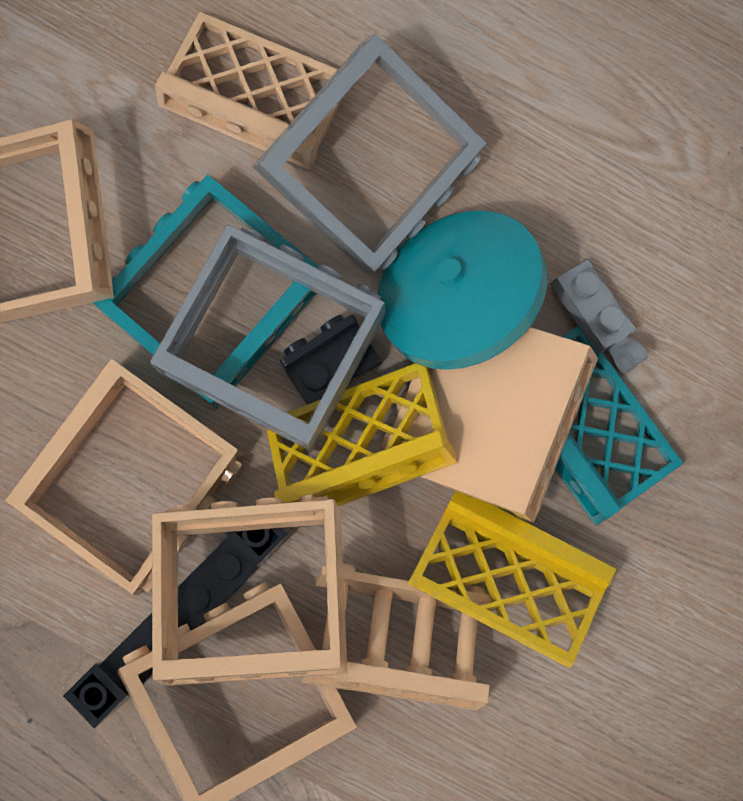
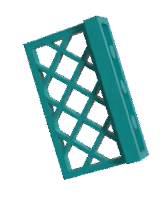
(579, 471)

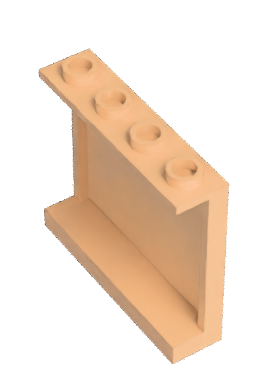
(507, 419)

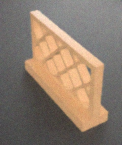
(230, 114)

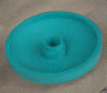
(463, 290)

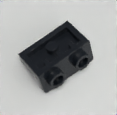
(315, 362)

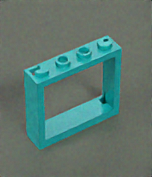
(166, 232)

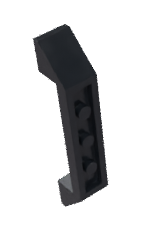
(207, 587)

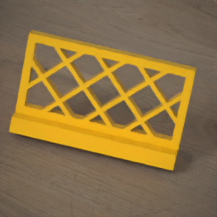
(376, 470)
(535, 550)

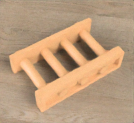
(417, 680)

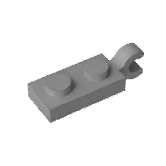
(599, 315)

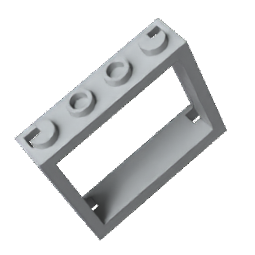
(435, 194)
(290, 265)

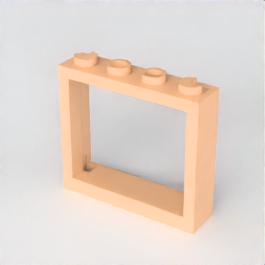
(83, 211)
(70, 437)
(228, 517)
(269, 765)

